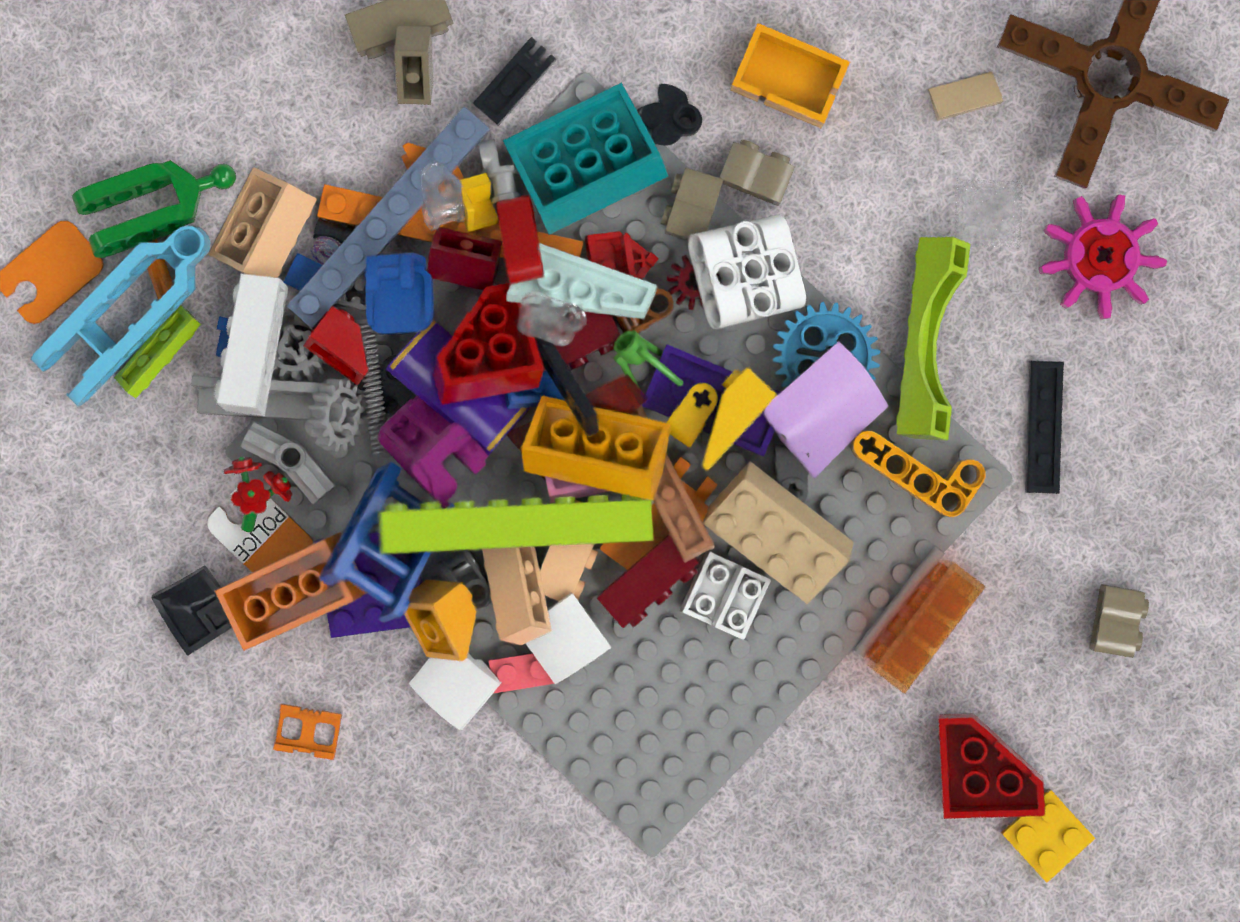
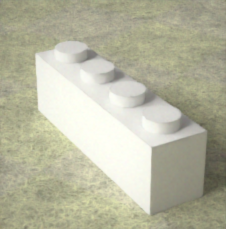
(251, 344)

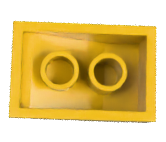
(738, 407)

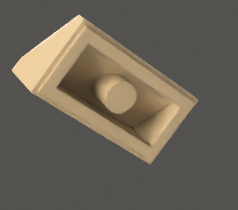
(965, 96)

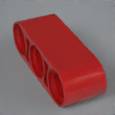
(520, 239)

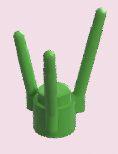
(633, 350)

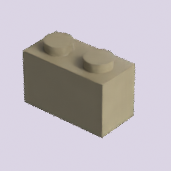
(414, 65)

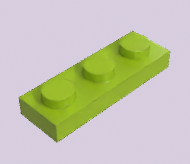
(157, 351)

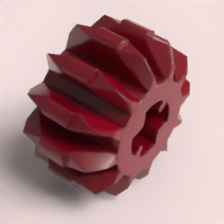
(681, 280)

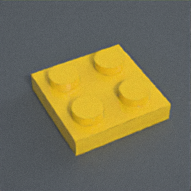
(1049, 840)

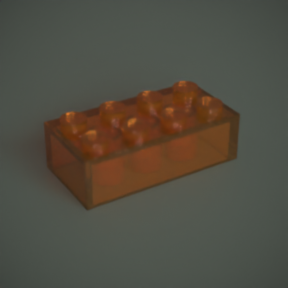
(925, 625)

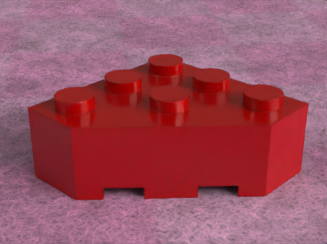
(488, 352)
(984, 773)

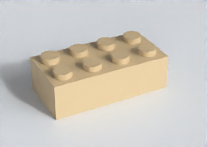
(778, 533)

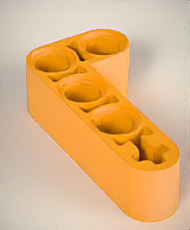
(912, 468)

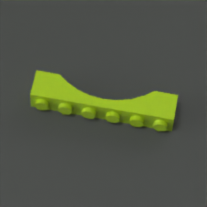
(938, 273)

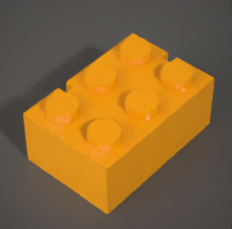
(789, 75)

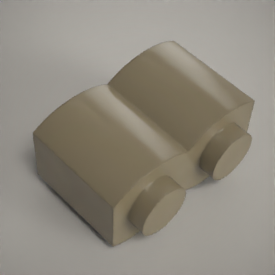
(757, 173)
(693, 203)
(1118, 621)

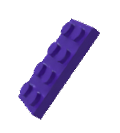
(666, 395)

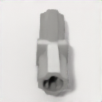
(272, 447)

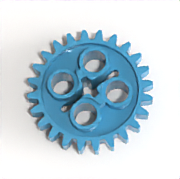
(831, 326)

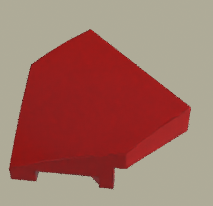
(619, 253)

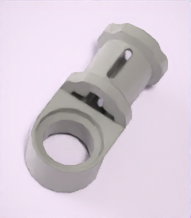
(501, 176)

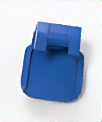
(398, 293)

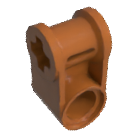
(651, 318)

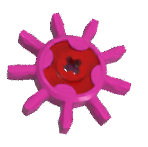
(1122, 255)

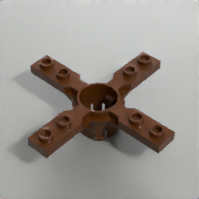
(1096, 111)

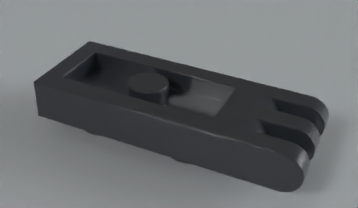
(513, 82)

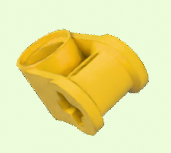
(690, 419)

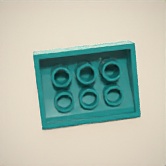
(586, 158)

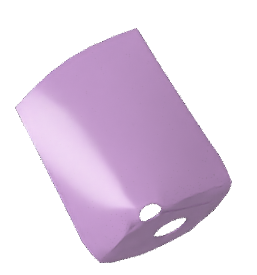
(825, 408)

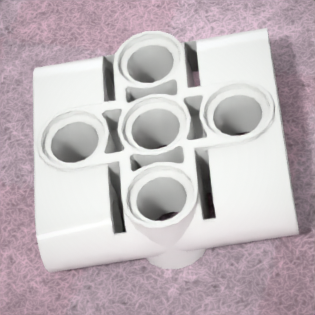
(760, 244)

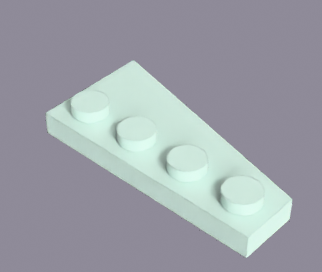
(588, 286)

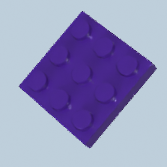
(363, 613)

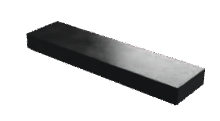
(568, 386)
(1044, 427)

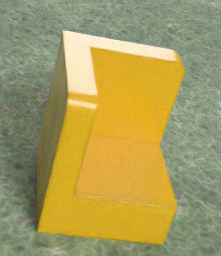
(477, 203)

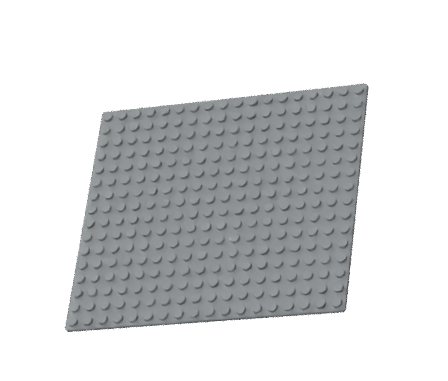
(674, 698)

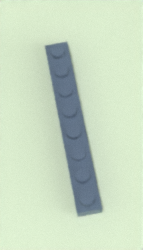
(384, 220)

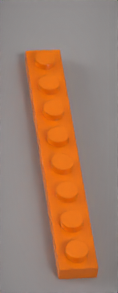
(353, 206)

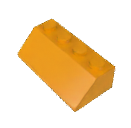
(620, 458)

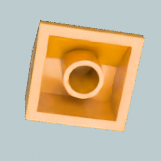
(442, 618)

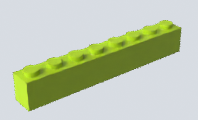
(514, 526)

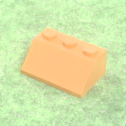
(262, 225)

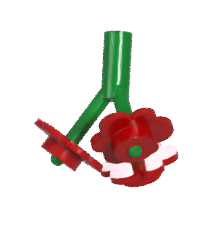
(251, 494)

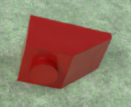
(339, 344)

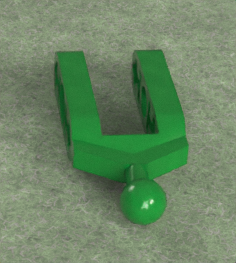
(139, 183)

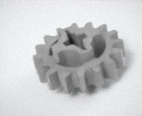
(287, 360)
(336, 415)

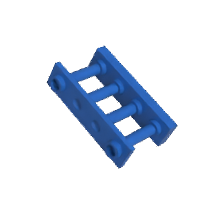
(356, 540)

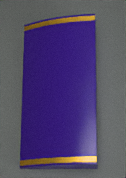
(483, 418)

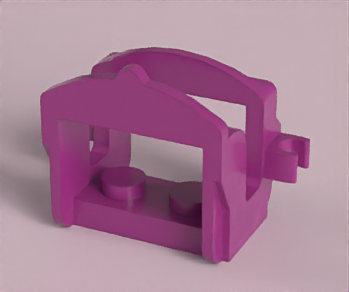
(422, 440)

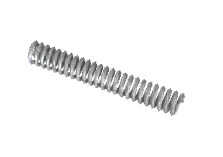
(371, 380)

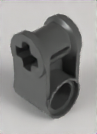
(790, 471)
(467, 574)

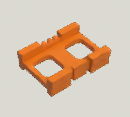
(306, 741)

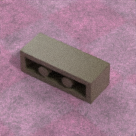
(376, 25)

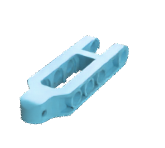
(183, 252)

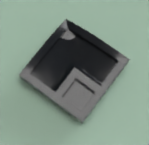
(192, 610)

